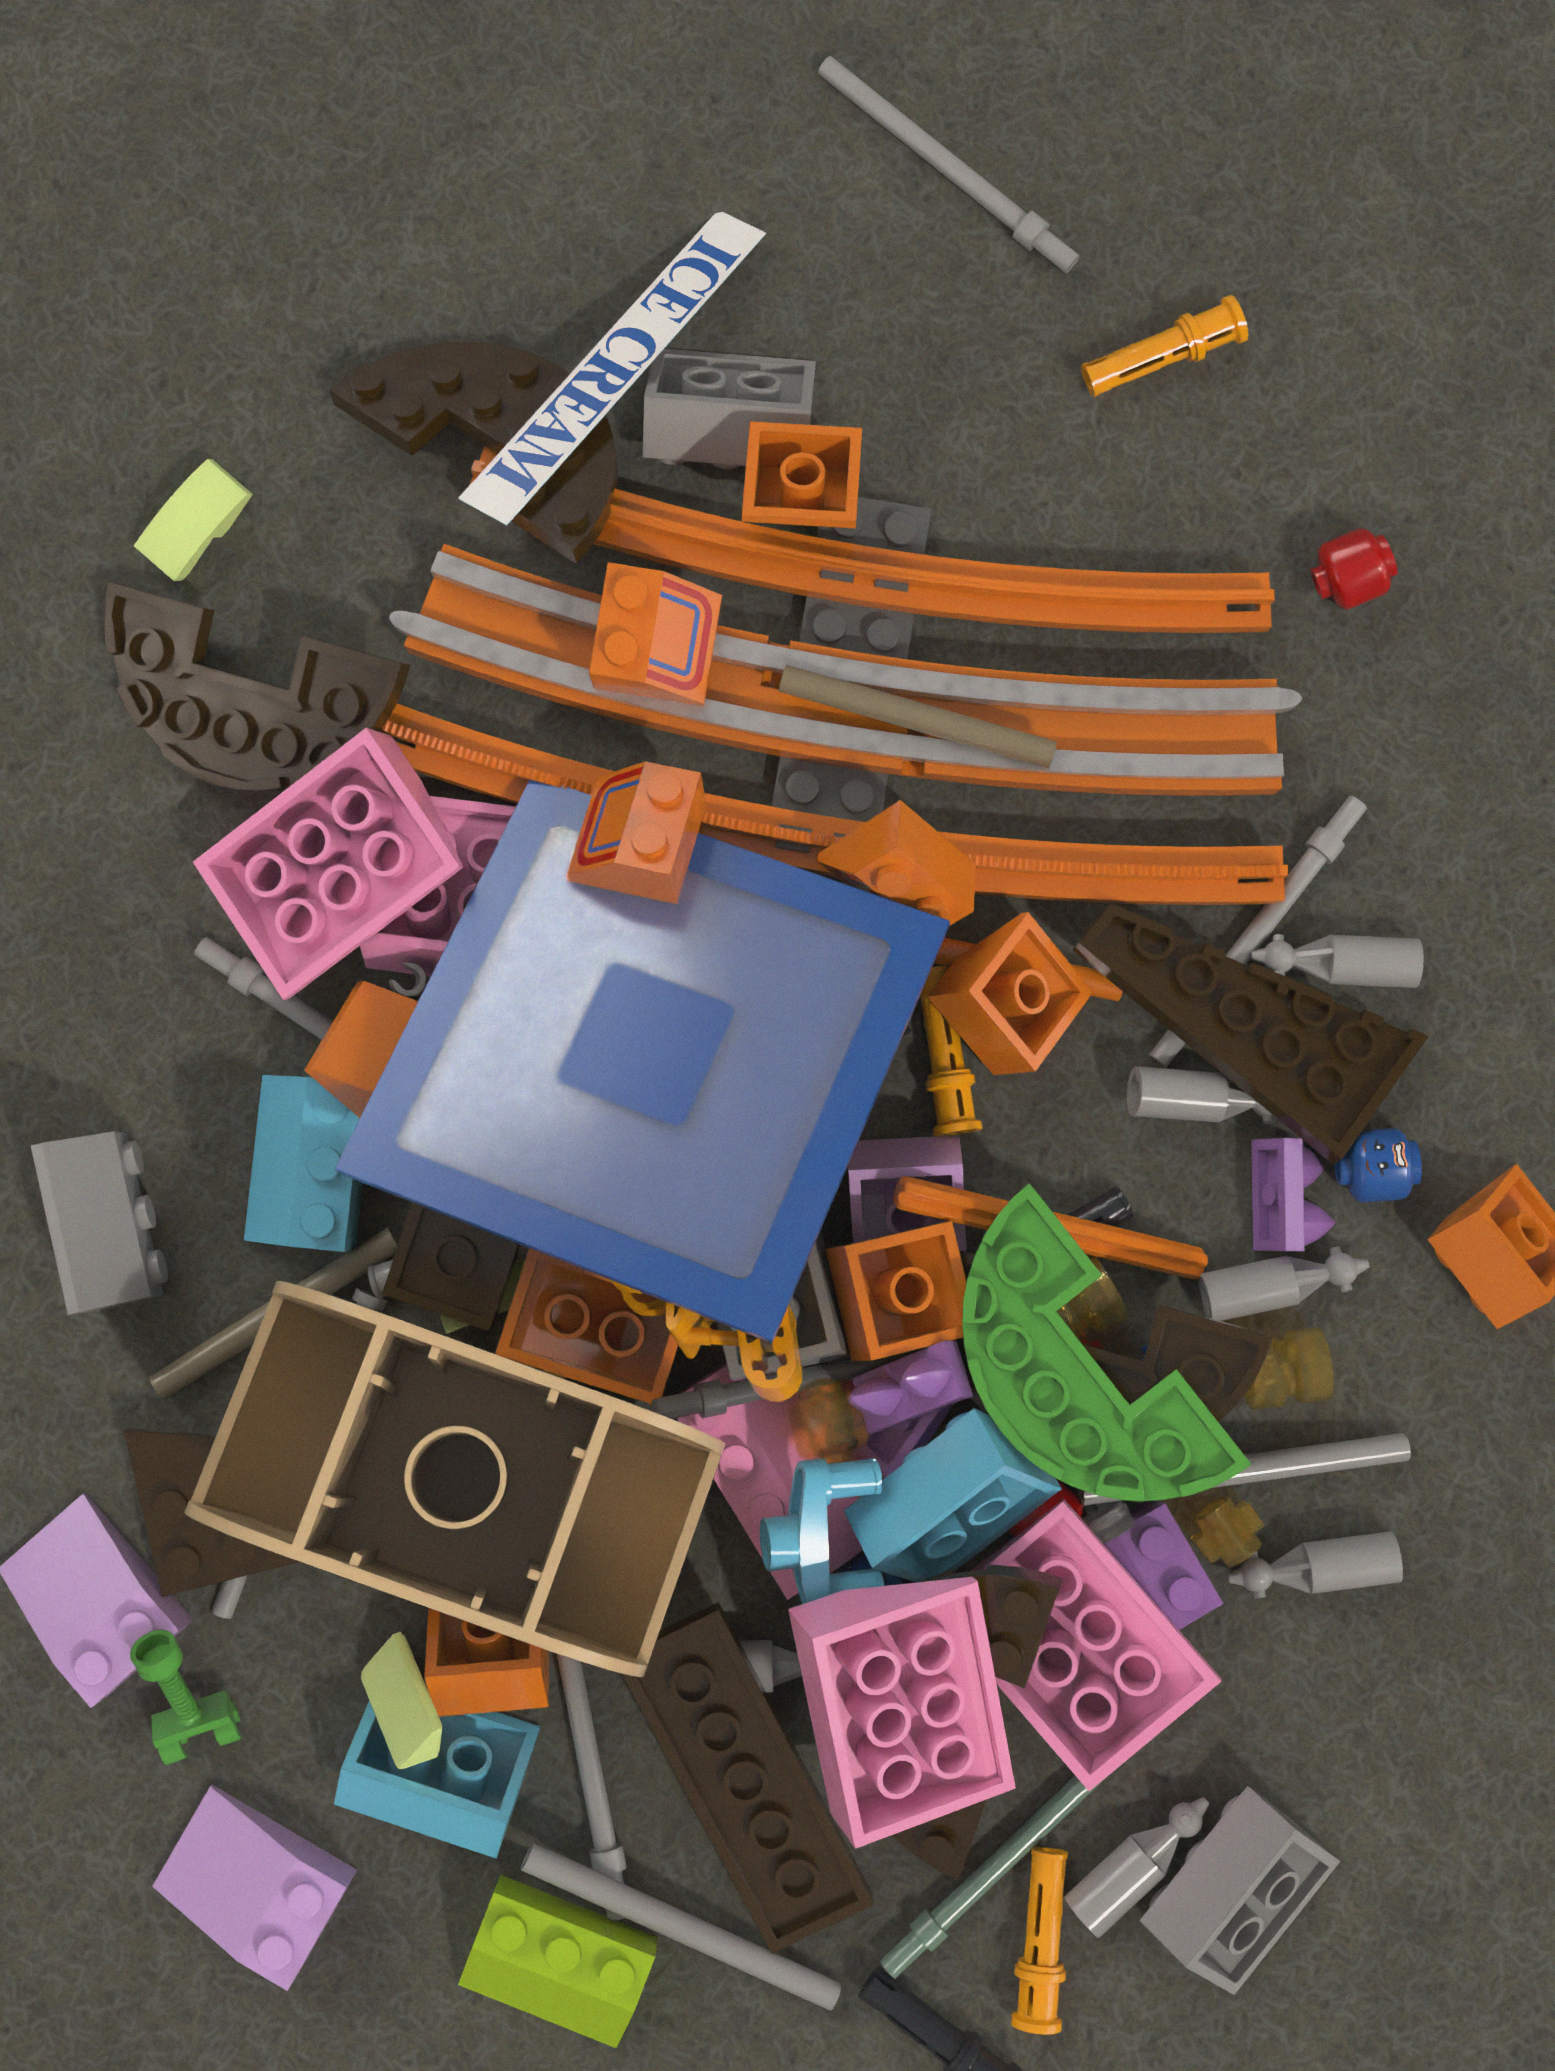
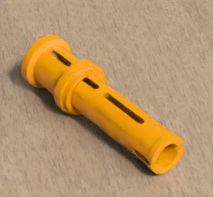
(1187, 339)
(949, 1078)
(1040, 1966)

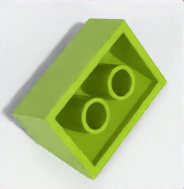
(559, 1961)

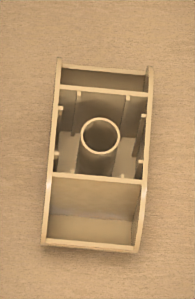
(457, 1479)

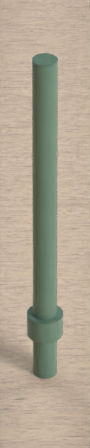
(931, 1927)

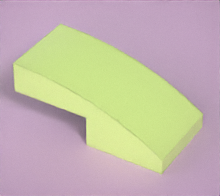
(191, 518)

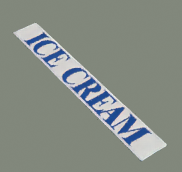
(611, 368)

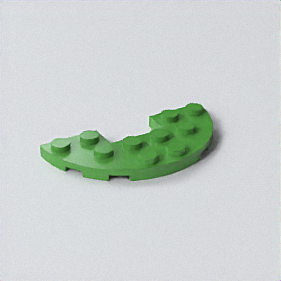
(1053, 1393)

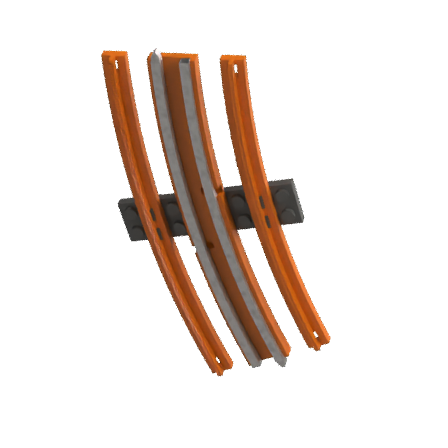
(859, 630)

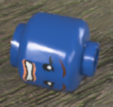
(1380, 1166)

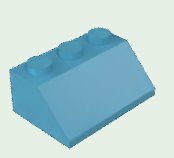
(294, 1181)
(948, 1500)
(455, 1797)

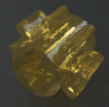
(1227, 1531)

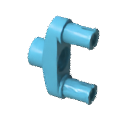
(801, 1537)

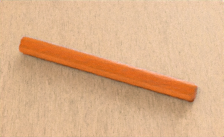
(1092, 1237)

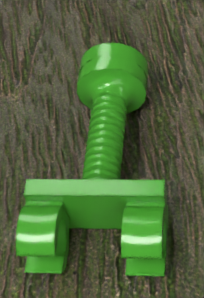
(158, 1659)

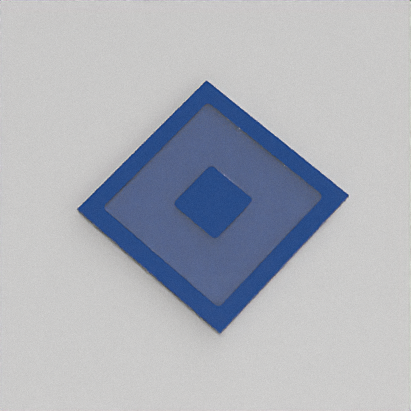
(646, 1070)

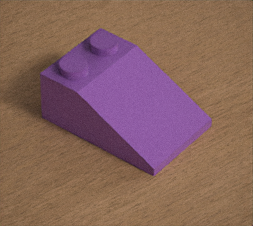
(1165, 1564)

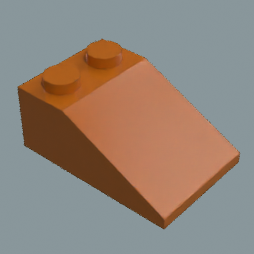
(585, 1330)

